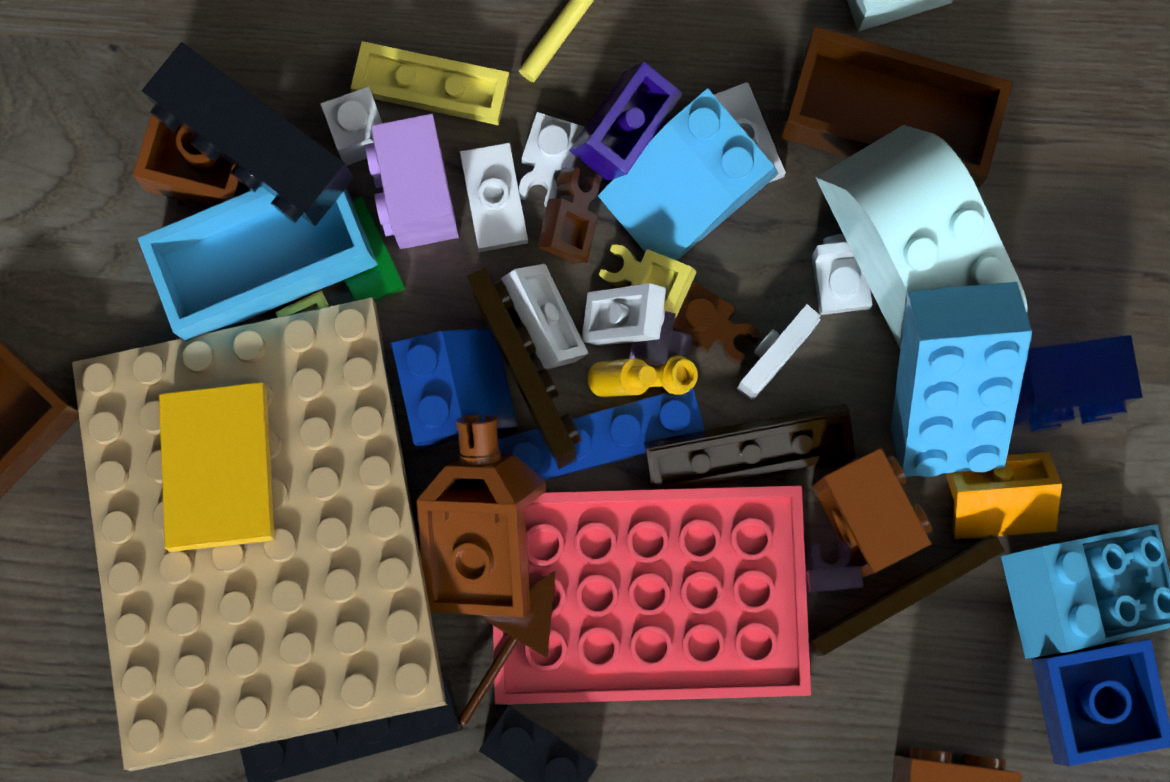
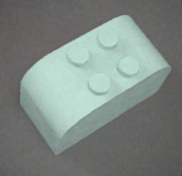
(914, 220)

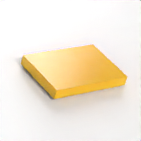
(216, 467)

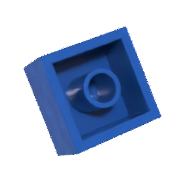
(1102, 702)

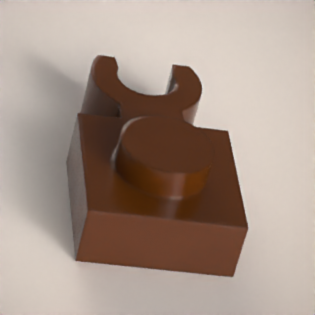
(567, 221)
(707, 320)

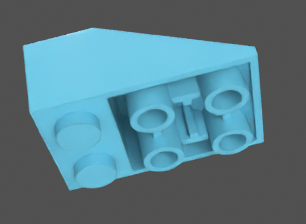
(1089, 591)

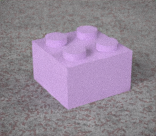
(414, 180)

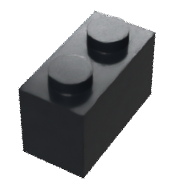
(534, 751)

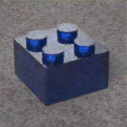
(1078, 381)

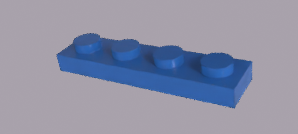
(611, 434)

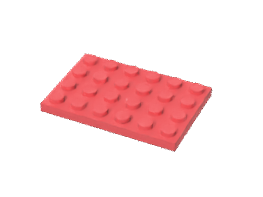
(665, 597)

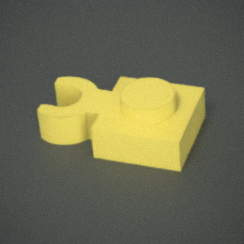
(655, 270)

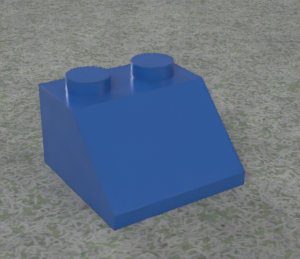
(450, 378)

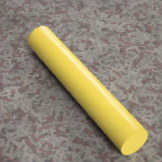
(553, 38)

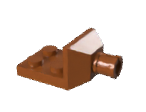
(476, 527)

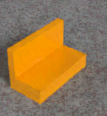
(1007, 499)

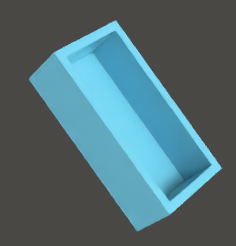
(250, 260)
(959, 378)

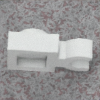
(548, 153)

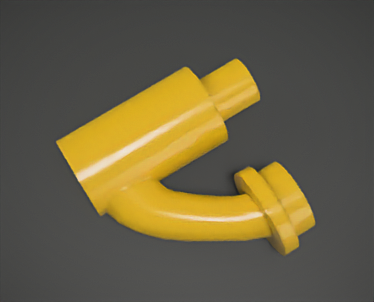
(635, 377)

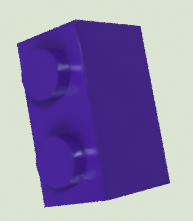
(626, 121)

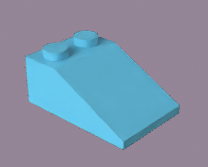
(688, 179)

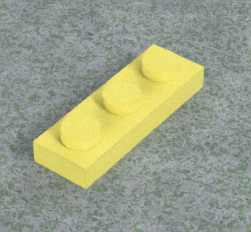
(431, 83)

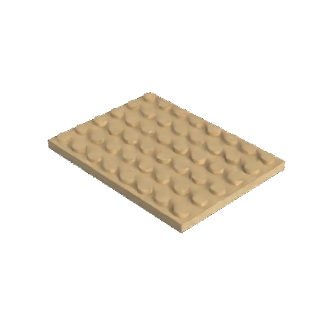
(266, 633)

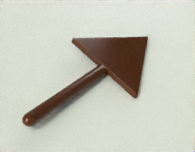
(531, 631)

